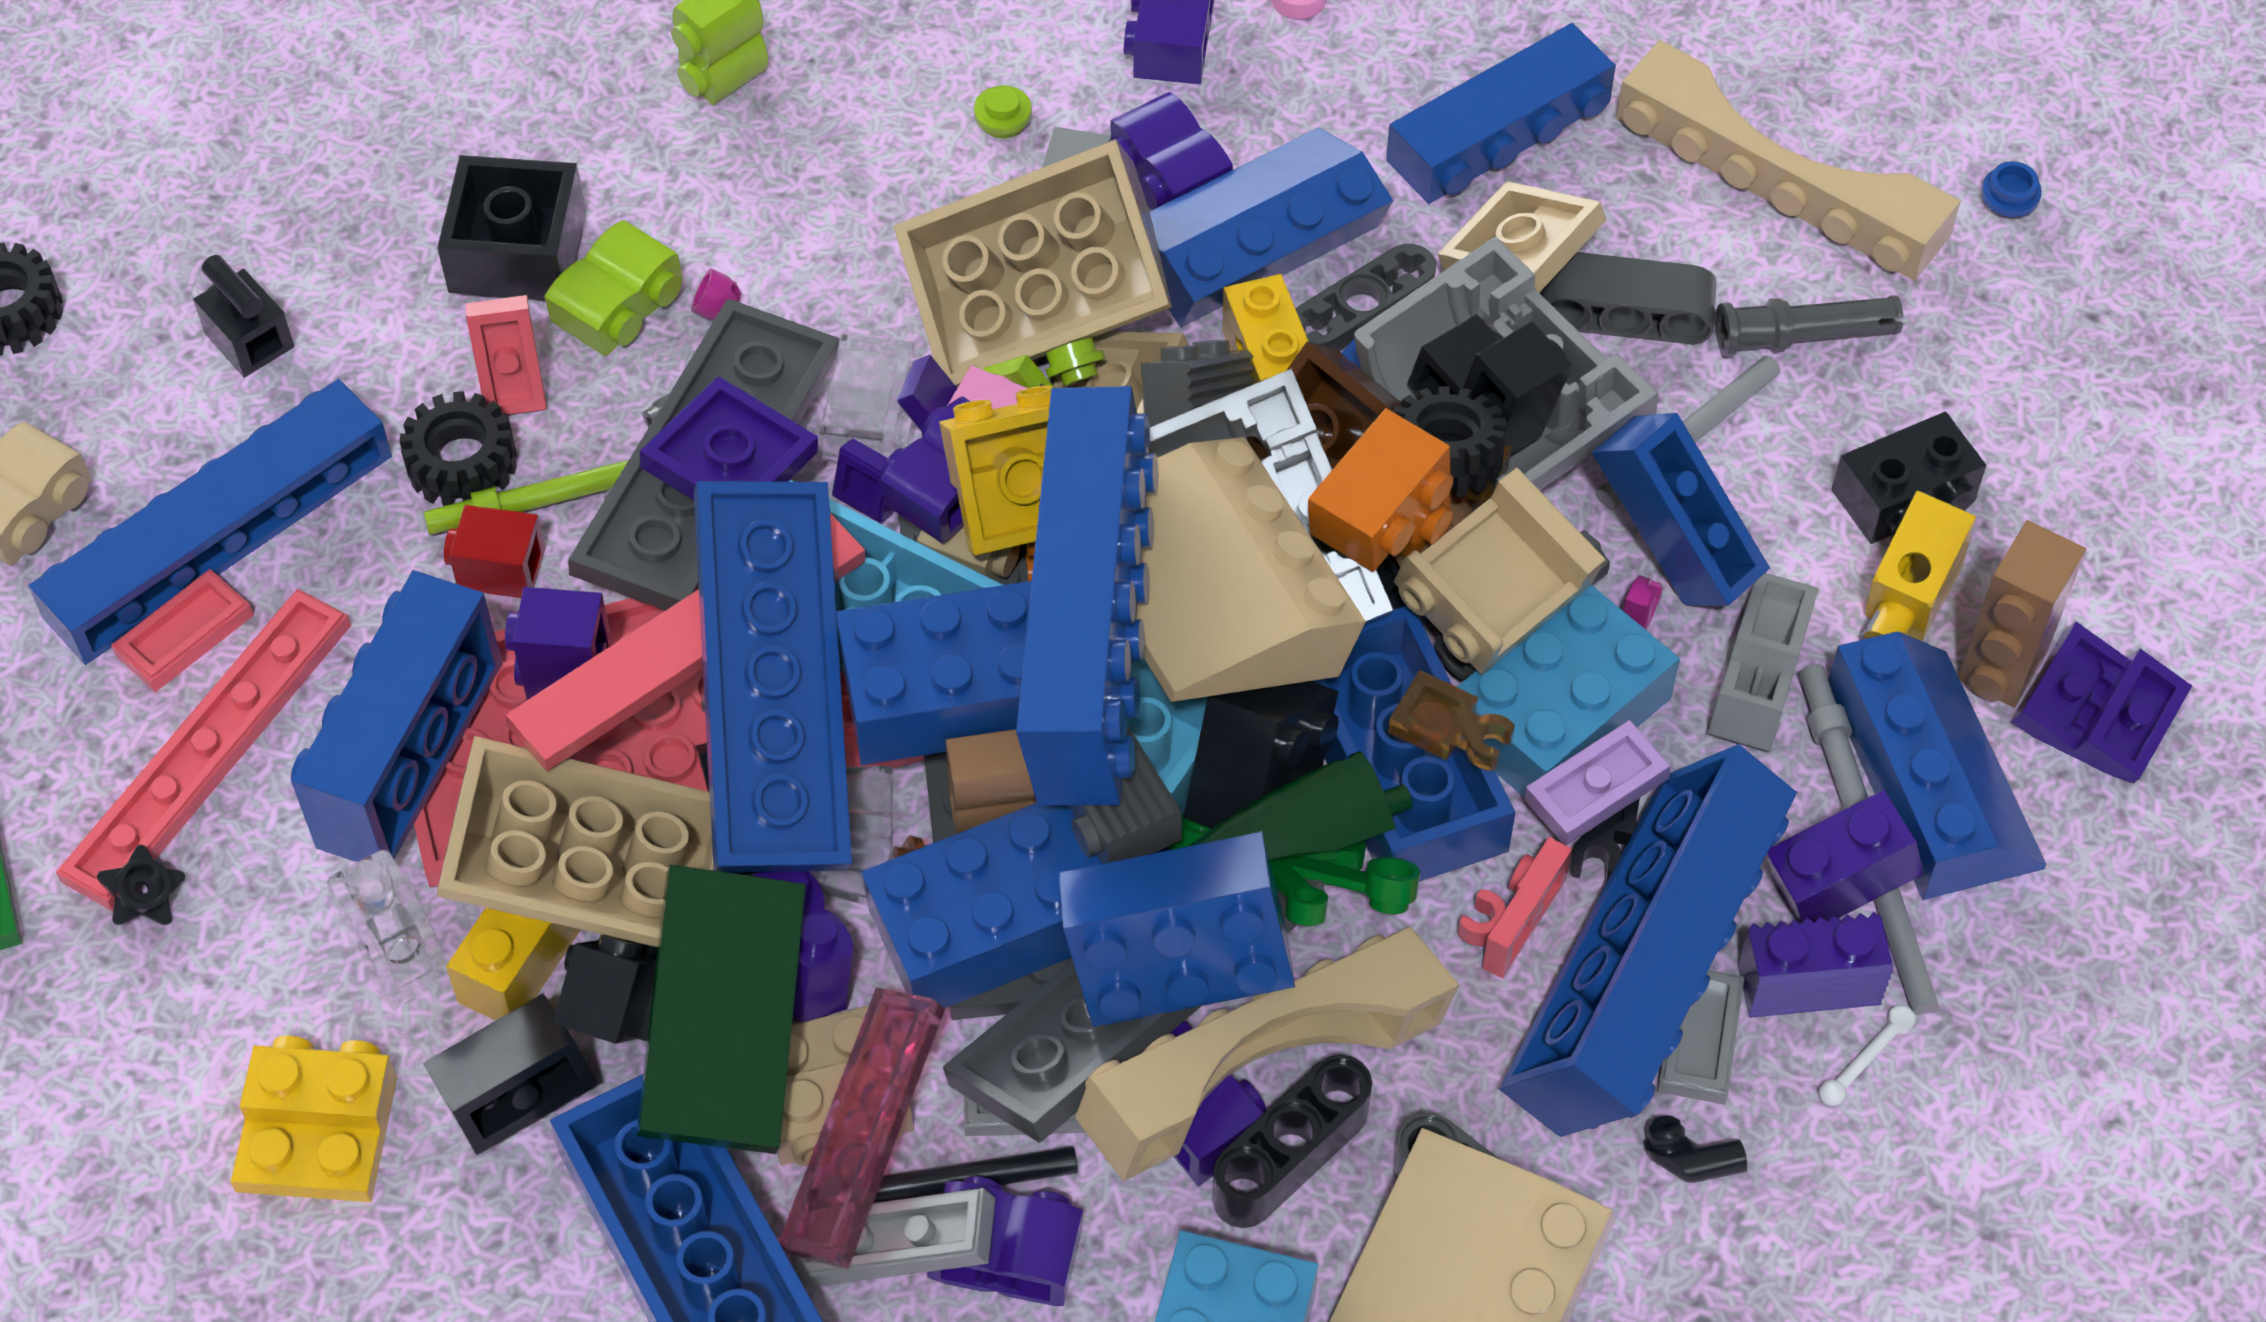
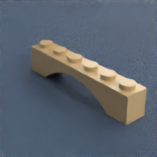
(1881, 215)
(1371, 998)

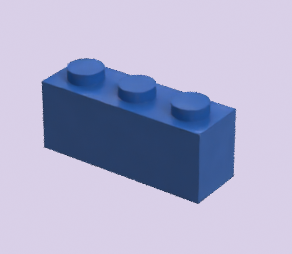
(1681, 510)

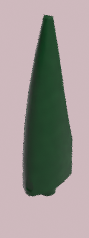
(1319, 811)

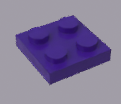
(727, 439)

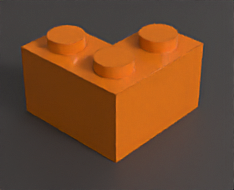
(1385, 494)

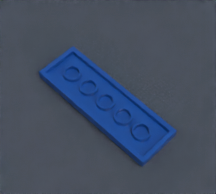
(771, 677)

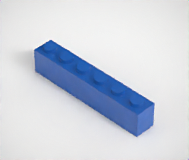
(211, 519)

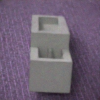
(1763, 661)

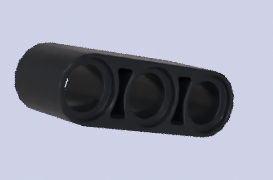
(1298, 1112)

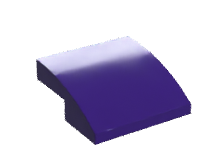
(2102, 704)

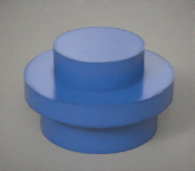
(2012, 189)

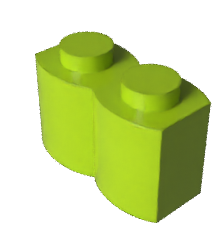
(718, 45)
(614, 288)

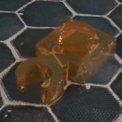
(1444, 716)

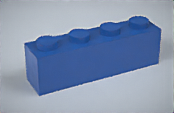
(1500, 113)

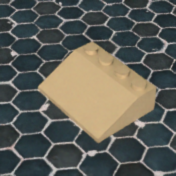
(1035, 262)
(1236, 581)
(571, 841)
(1474, 1243)

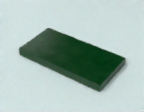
(721, 1010)

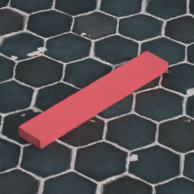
(631, 674)
(208, 742)

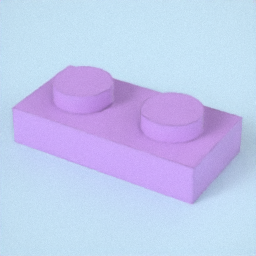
(1597, 782)

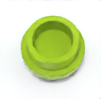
(1002, 111)
(1074, 362)

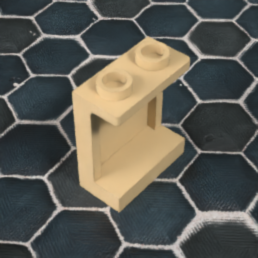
(1499, 573)

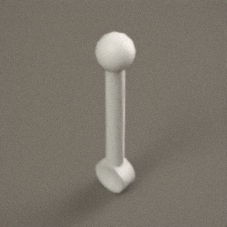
(1899, 1021)

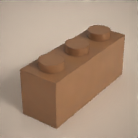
(2020, 614)

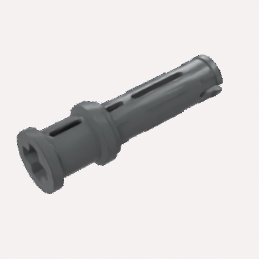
(1780, 324)

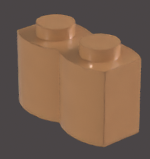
(986, 778)

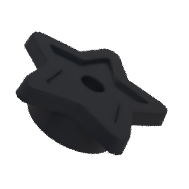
(144, 870)

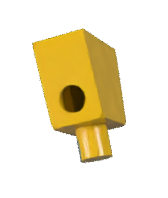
(1918, 568)

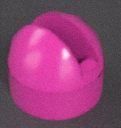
(713, 293)

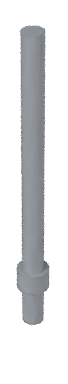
(1832, 729)

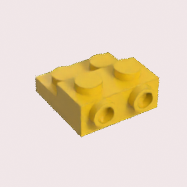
(998, 467)
(314, 1120)

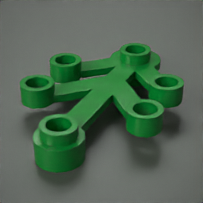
(1387, 882)

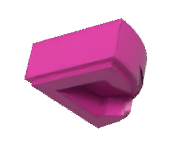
(1643, 600)

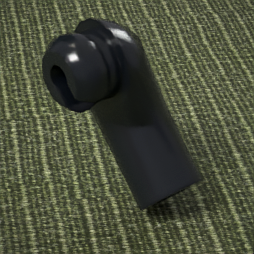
(1687, 1159)

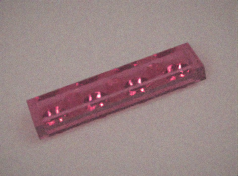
(861, 1128)

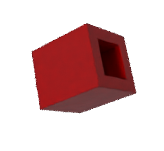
(495, 550)

